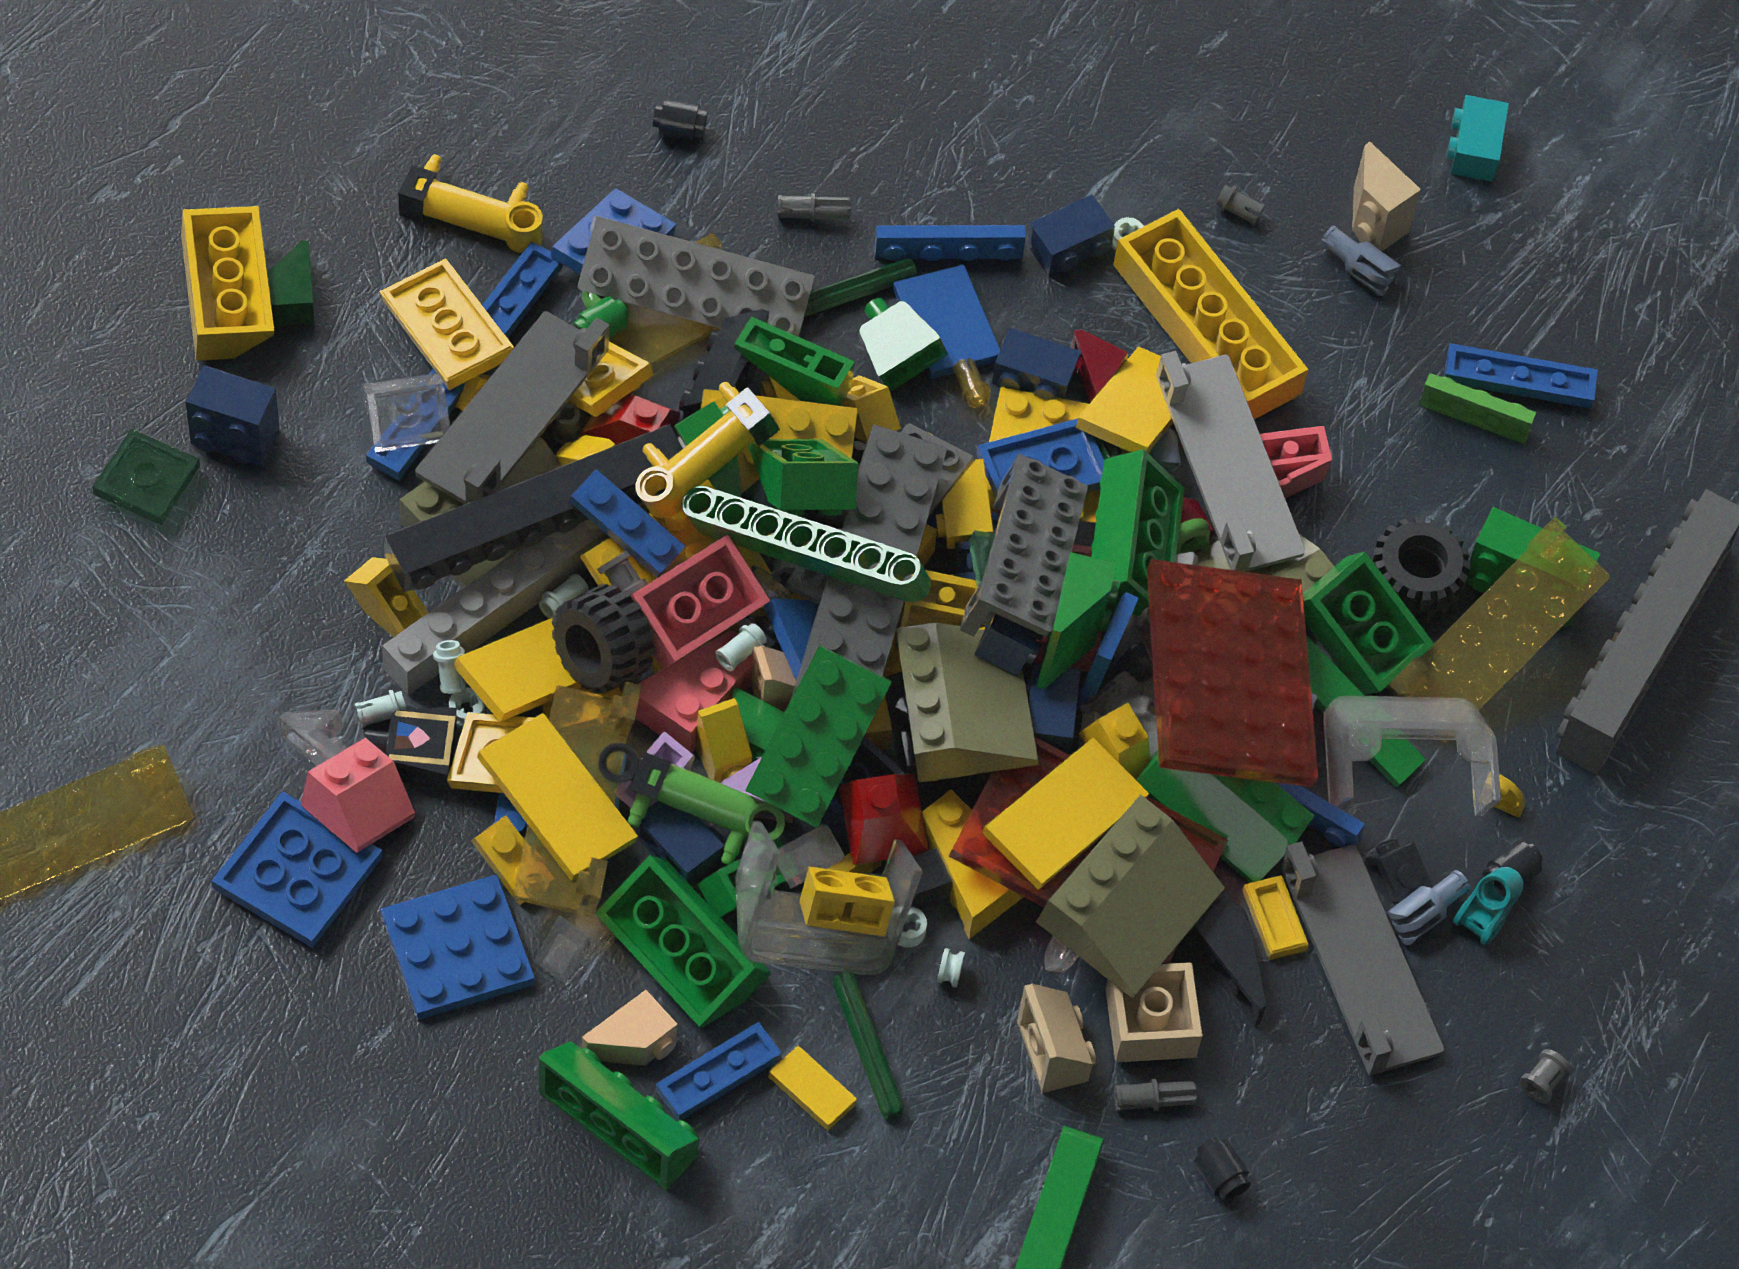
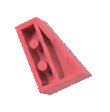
(1298, 457)
(675, 694)

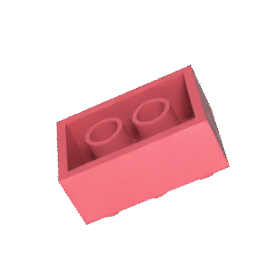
(699, 600)

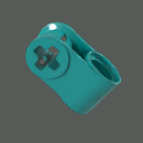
(1486, 909)

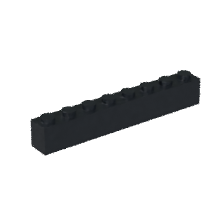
(514, 515)

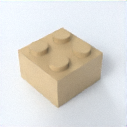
(1159, 1019)

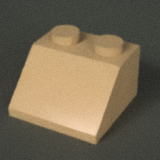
(1382, 200)
(1054, 1038)

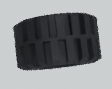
(1430, 547)
(603, 638)

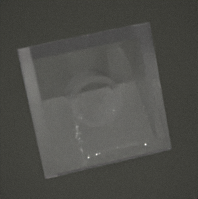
(406, 411)

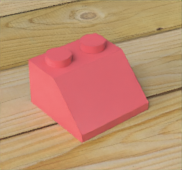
(358, 795)

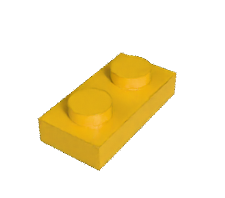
(502, 849)

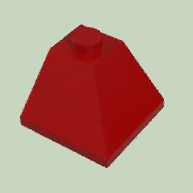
(630, 419)
(882, 811)

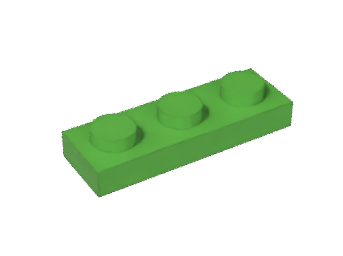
(1477, 408)

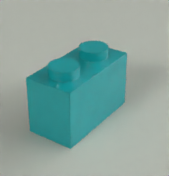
(1478, 138)

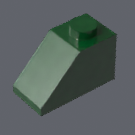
(292, 288)

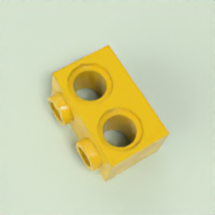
(846, 901)

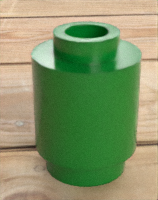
(608, 310)

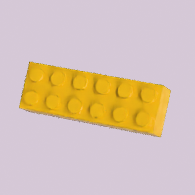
(1208, 309)

